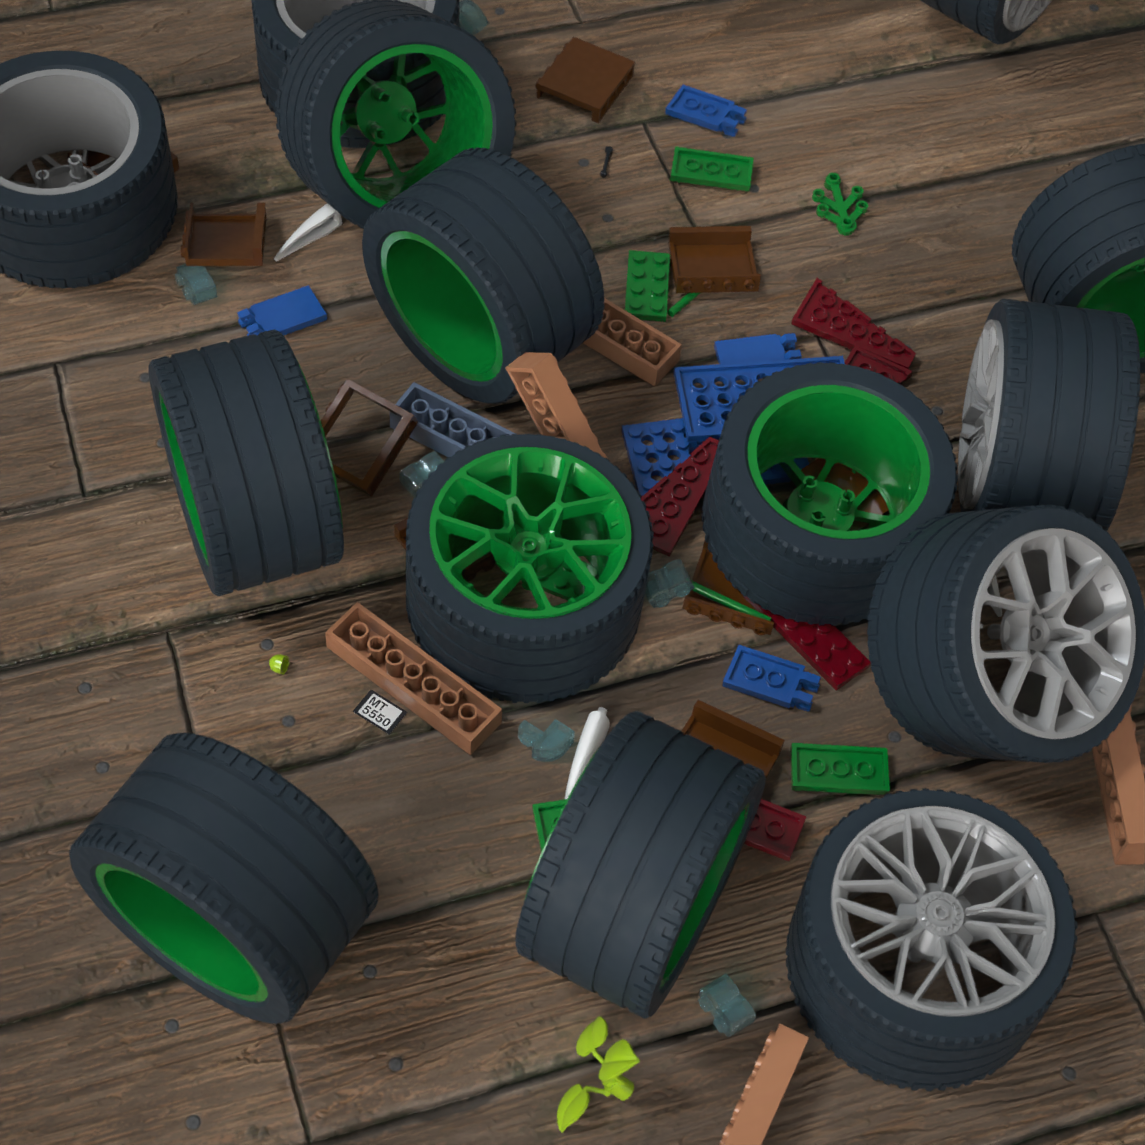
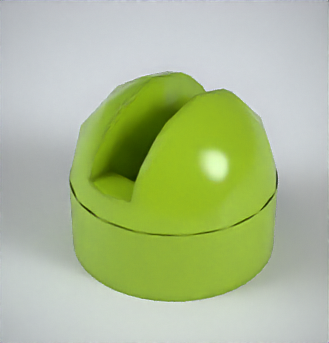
(279, 663)

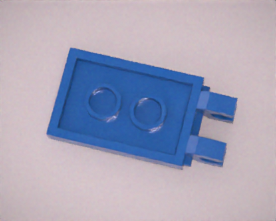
(706, 110)
(283, 313)
(757, 349)
(771, 678)

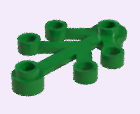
(844, 224)

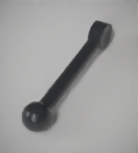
(608, 150)

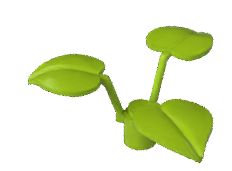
(617, 1060)

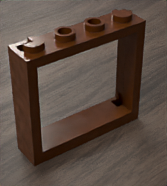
(392, 446)

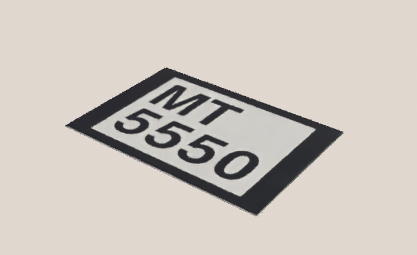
(380, 711)

